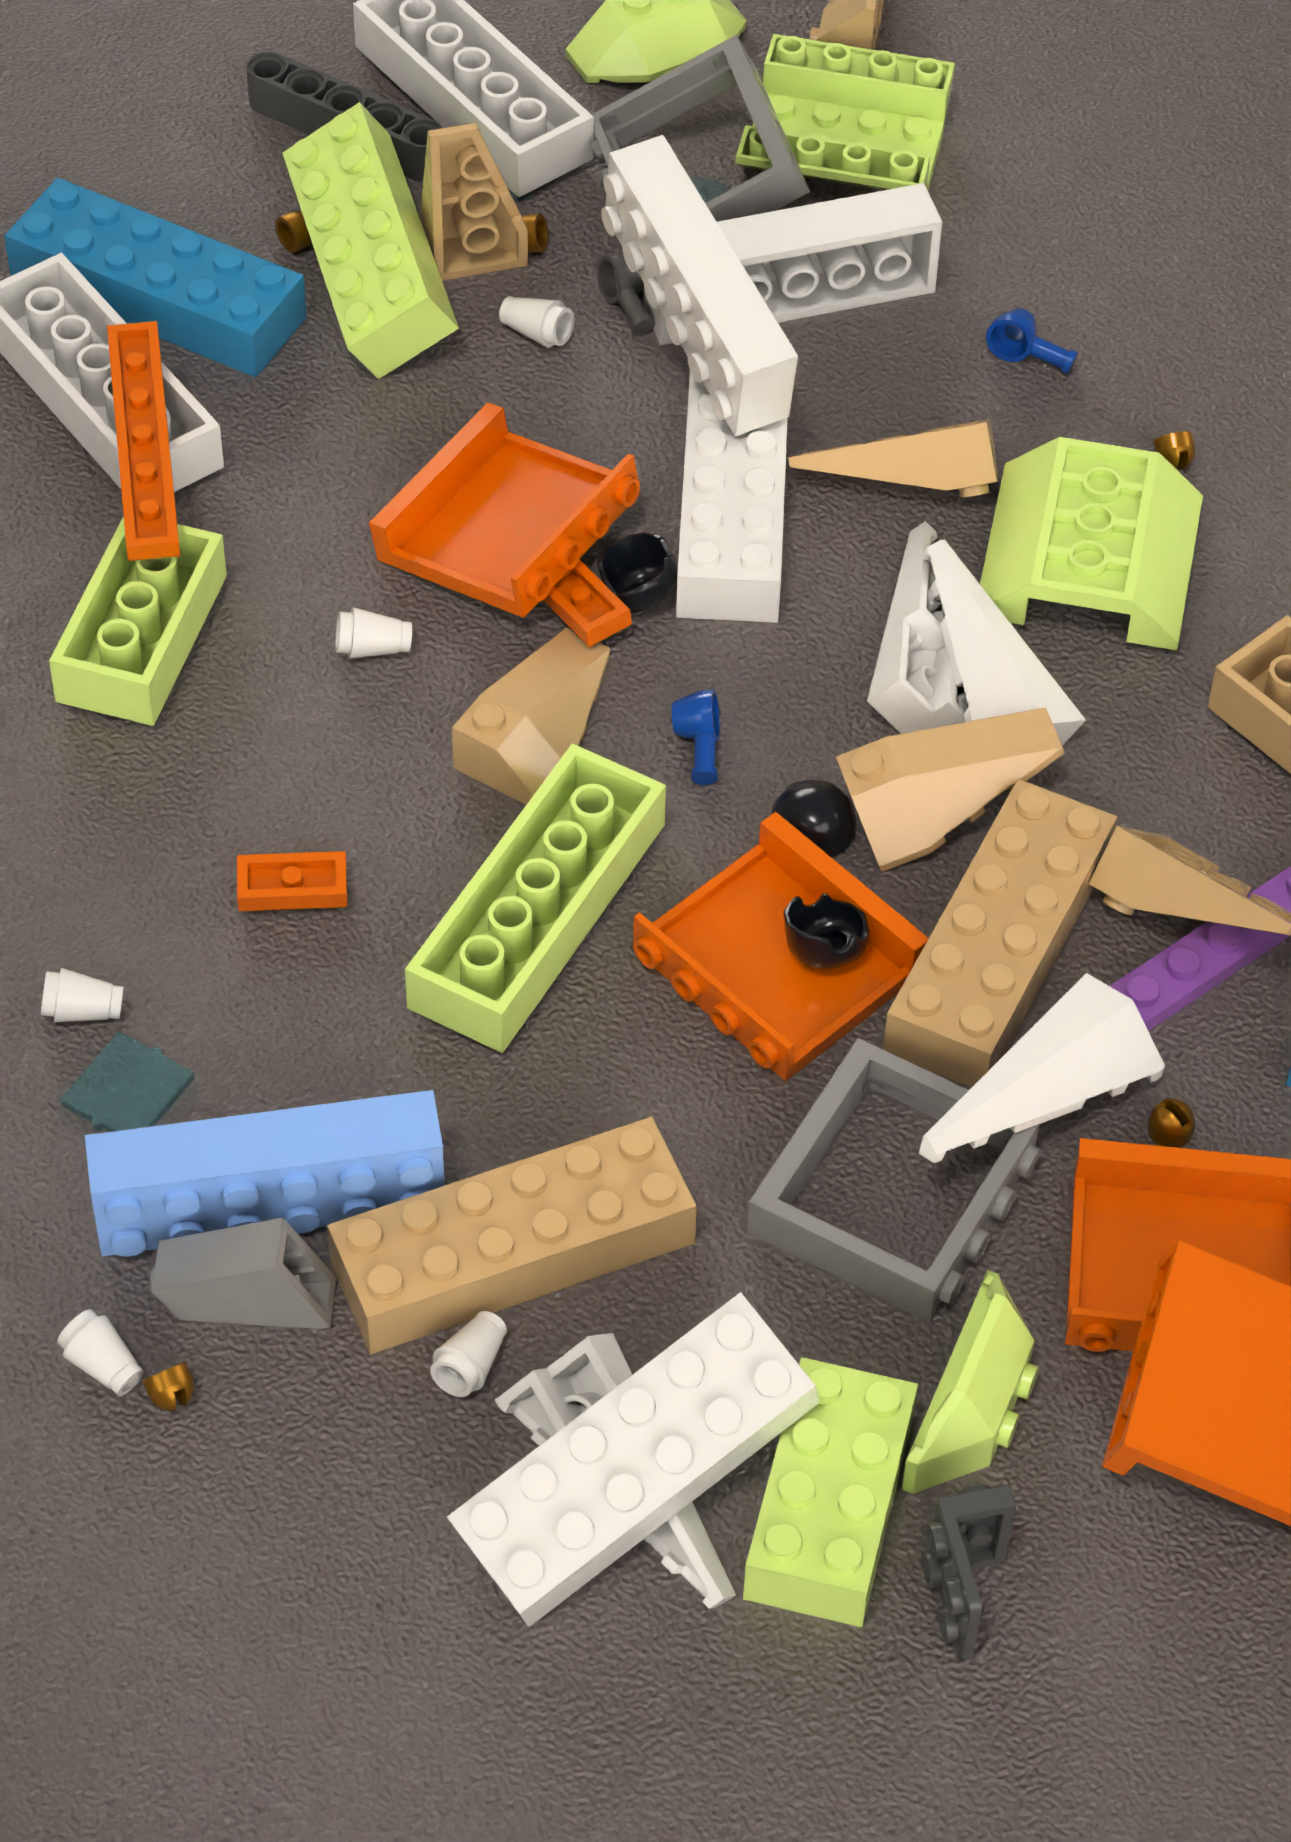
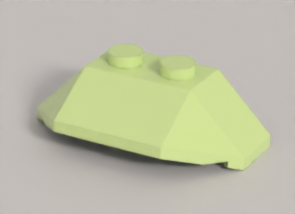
(650, 37)
(976, 1393)

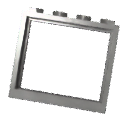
(689, 87)
(851, 1258)

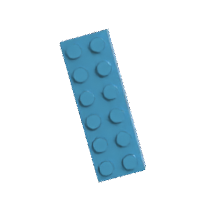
(157, 271)

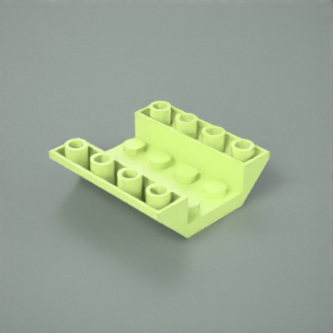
(853, 112)
(1095, 533)

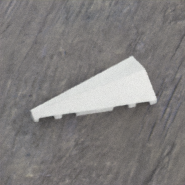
(989, 654)
(913, 670)
(1076, 1051)
(568, 1387)

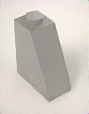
(246, 1277)

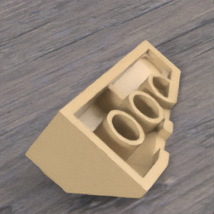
(469, 207)
(935, 459)

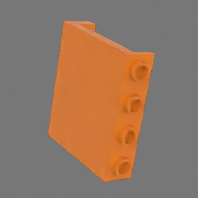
(501, 514)
(734, 961)
(1144, 1198)
(1211, 1383)

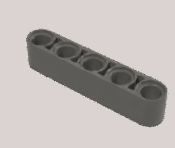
(311, 99)

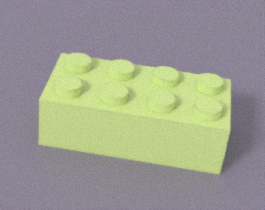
(137, 626)
(831, 1496)

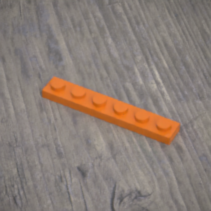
(143, 441)

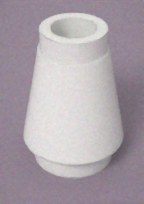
(539, 319)
(371, 634)
(78, 997)
(100, 1352)
(468, 1355)

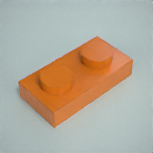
(588, 605)
(292, 881)

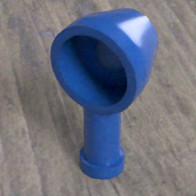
(1016, 344)
(699, 719)

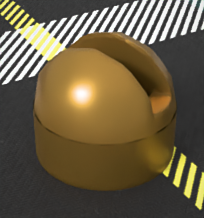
(292, 231)
(537, 232)
(1176, 448)
(1166, 1128)
(170, 1384)

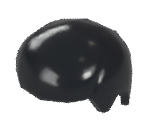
(639, 569)
(819, 813)
(825, 932)

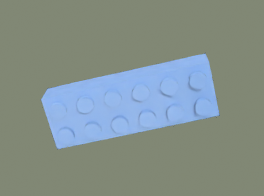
(260, 1167)

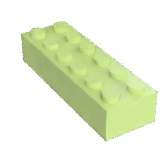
(369, 241)
(535, 898)

